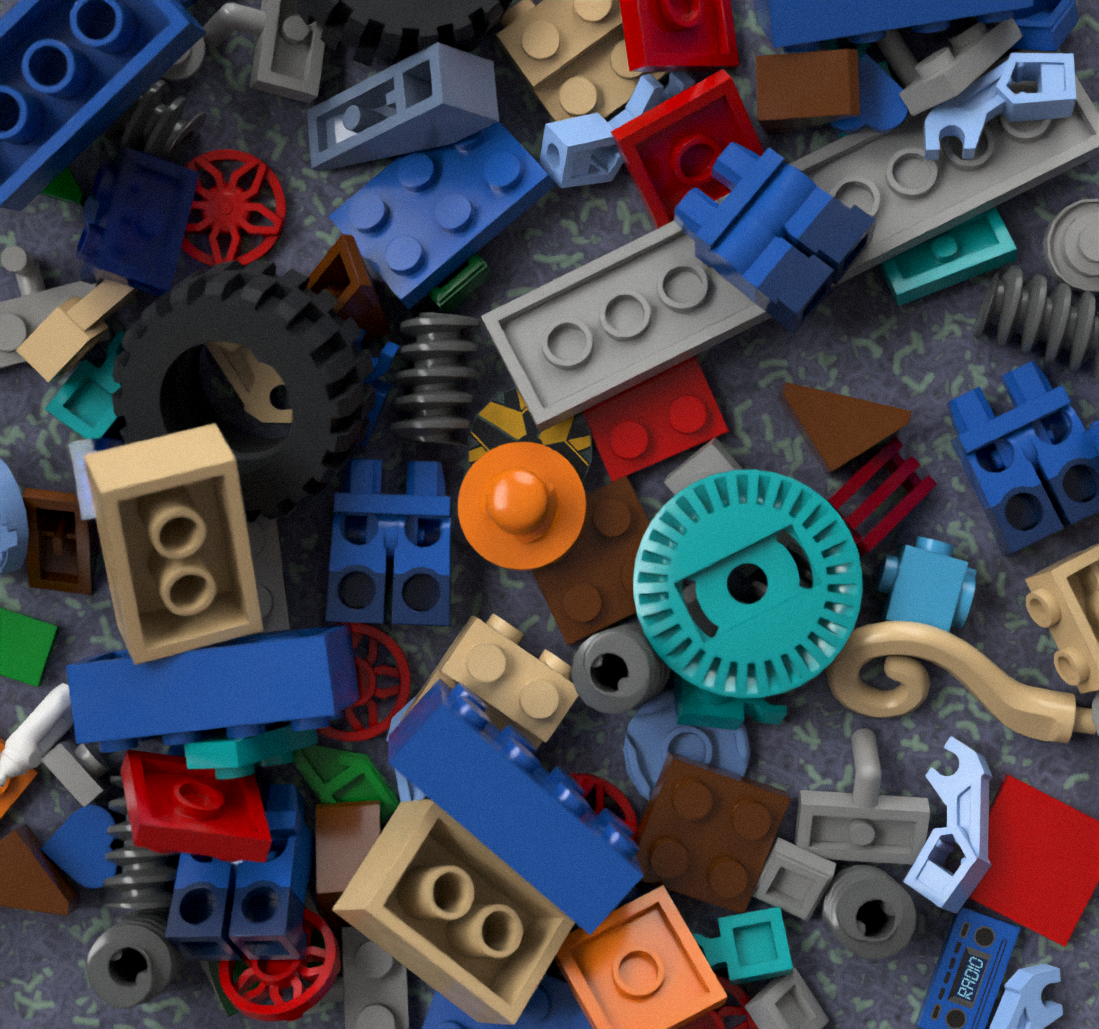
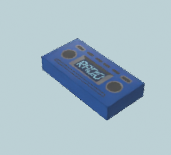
(968, 972)

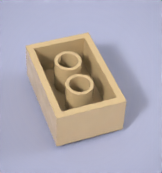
(174, 542)
(454, 913)

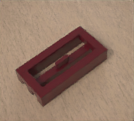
(902, 474)

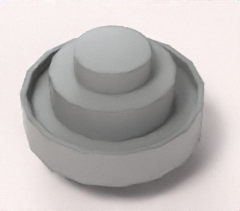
(1073, 246)

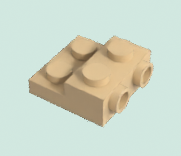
(571, 55)
(1068, 604)
(509, 680)

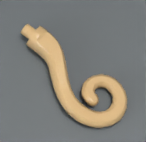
(1022, 708)

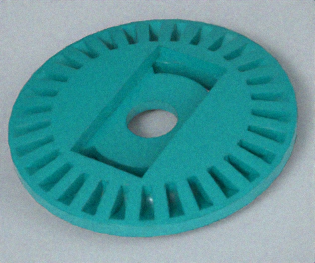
(762, 644)

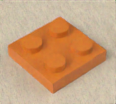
(640, 968)

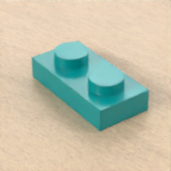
(950, 258)
(237, 755)

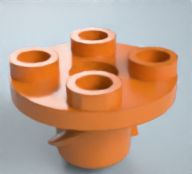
(522, 506)

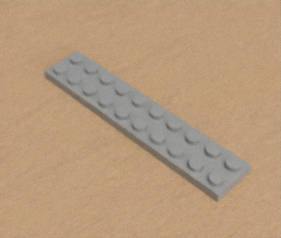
(663, 305)

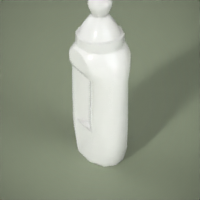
(37, 734)

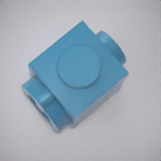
(926, 585)

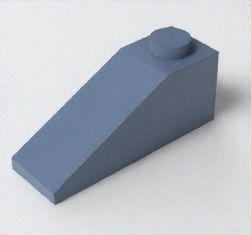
(405, 109)

